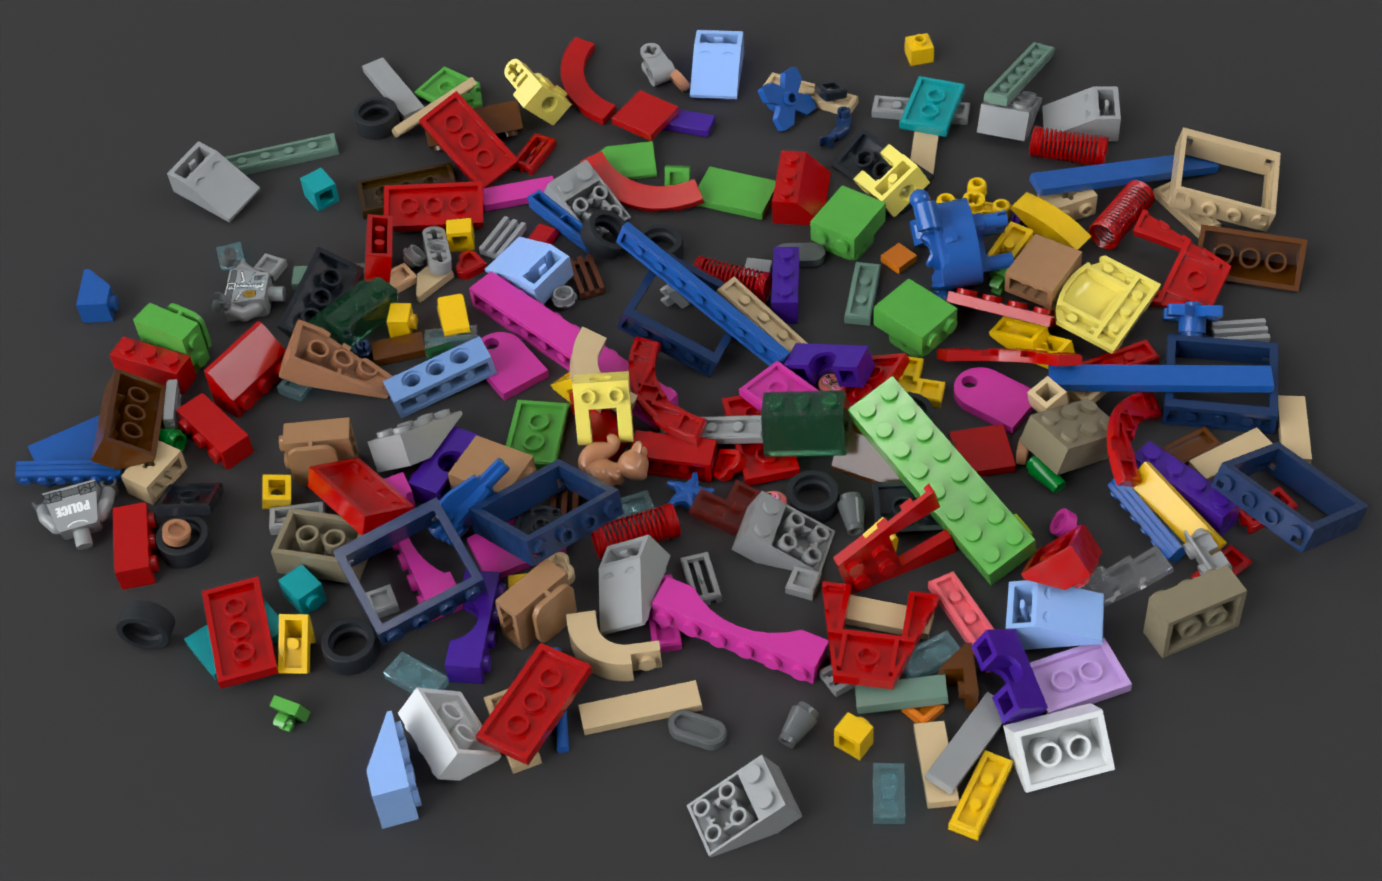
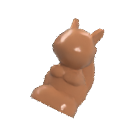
(631, 464)

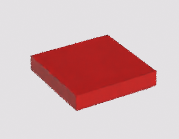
(645, 115)
(985, 449)

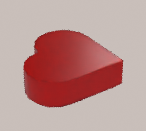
(470, 265)
(728, 463)

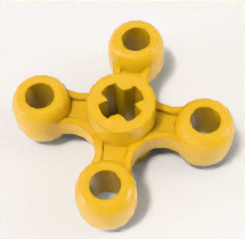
(976, 198)

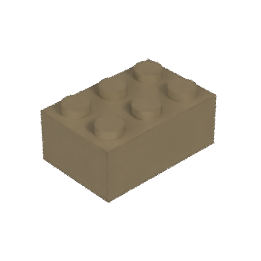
(1068, 436)
(310, 541)
(1194, 610)

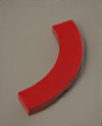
(576, 86)
(643, 196)
(1010, 355)
(653, 399)
(1122, 430)

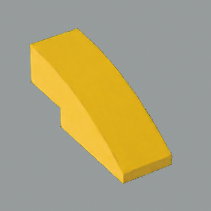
(1049, 221)
(1027, 335)

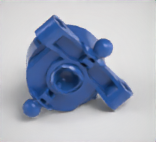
(956, 241)

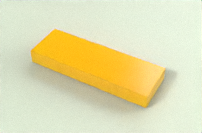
(980, 795)

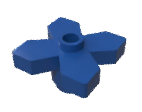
(786, 100)
(1192, 316)

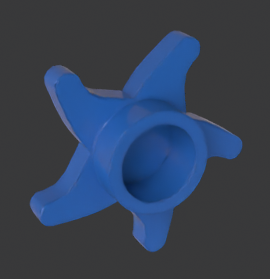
(686, 491)

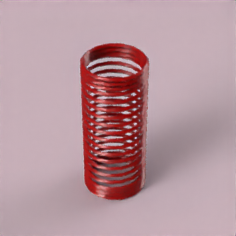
(1037, 138)
(1129, 200)
(764, 279)
(670, 527)

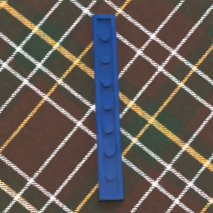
(1116, 174)
(701, 295)
(1163, 378)

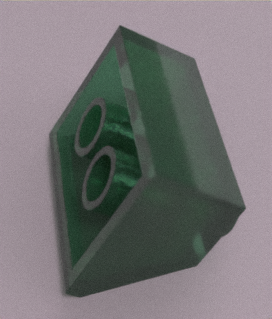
(357, 311)
(805, 423)

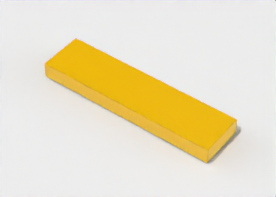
(1171, 505)

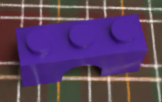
(786, 283)
(849, 363)
(431, 477)
(1004, 654)

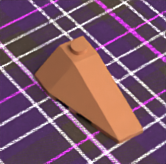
(323, 363)

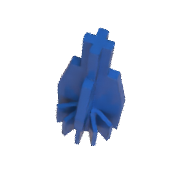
(467, 495)

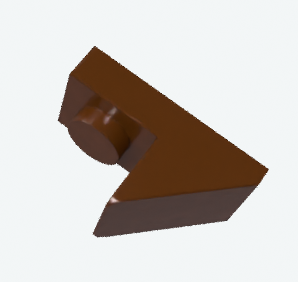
(961, 672)

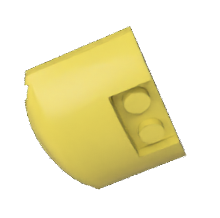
(1104, 302)

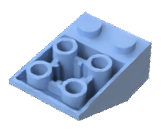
(717, 64)
(533, 267)
(1054, 616)
(393, 776)

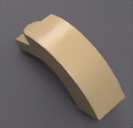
(586, 354)
(1050, 395)
(606, 658)

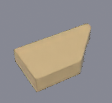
(429, 283)

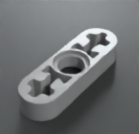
(437, 250)

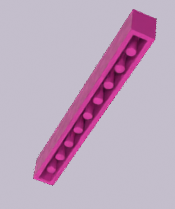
(543, 328)

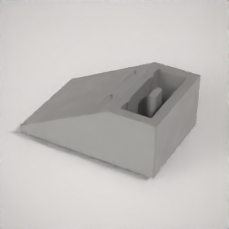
(1087, 112)
(1010, 121)
(212, 182)
(583, 193)
(412, 440)
(782, 536)
(629, 582)
(744, 807)

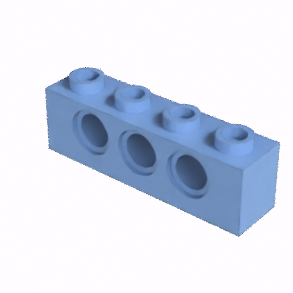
(440, 377)

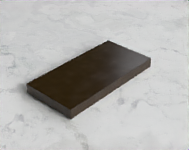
(372, 189)

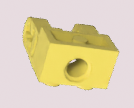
(537, 92)
(896, 184)
(602, 392)

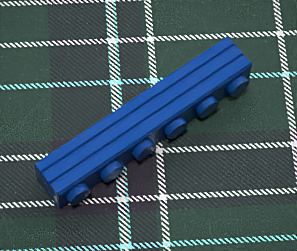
(557, 217)
(64, 472)
(1150, 522)

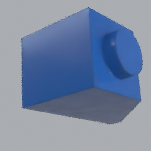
(96, 299)

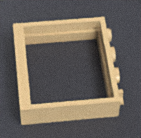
(1234, 155)

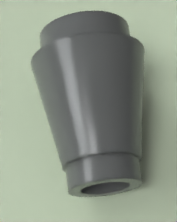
(852, 512)
(798, 723)

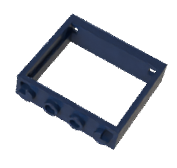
(673, 343)
(1215, 414)
(1343, 508)
(491, 514)
(388, 536)

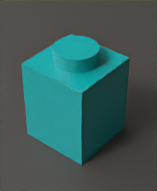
(319, 189)
(302, 590)

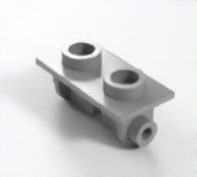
(1200, 546)

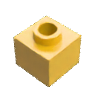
(919, 49)
(460, 234)
(401, 319)
(276, 485)
(853, 735)

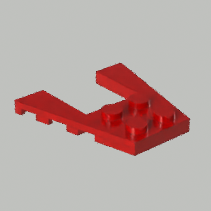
(1196, 272)
(875, 559)
(872, 657)

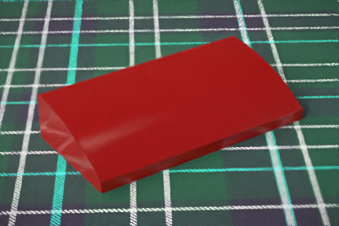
(357, 494)

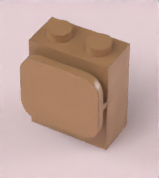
(1042, 271)
(316, 444)
(482, 454)
(536, 605)

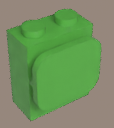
(848, 223)
(915, 318)
(175, 330)

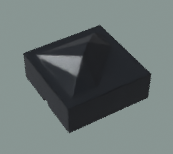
(830, 90)

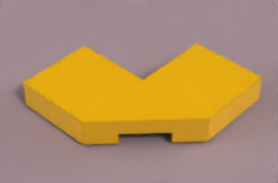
(912, 382)

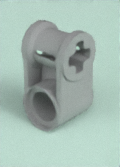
(656, 64)

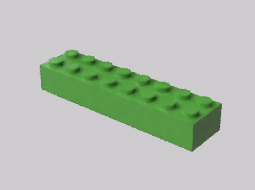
(924, 456)

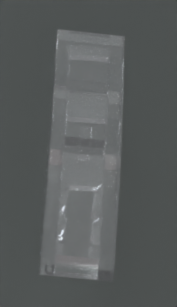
(1129, 575)

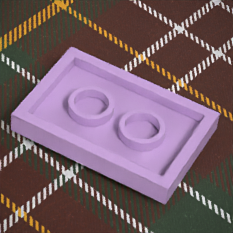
(1080, 677)

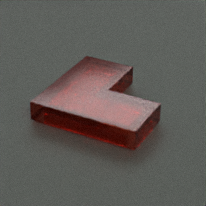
(724, 513)

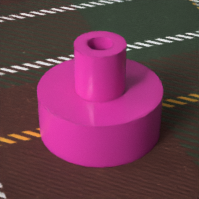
(1063, 522)

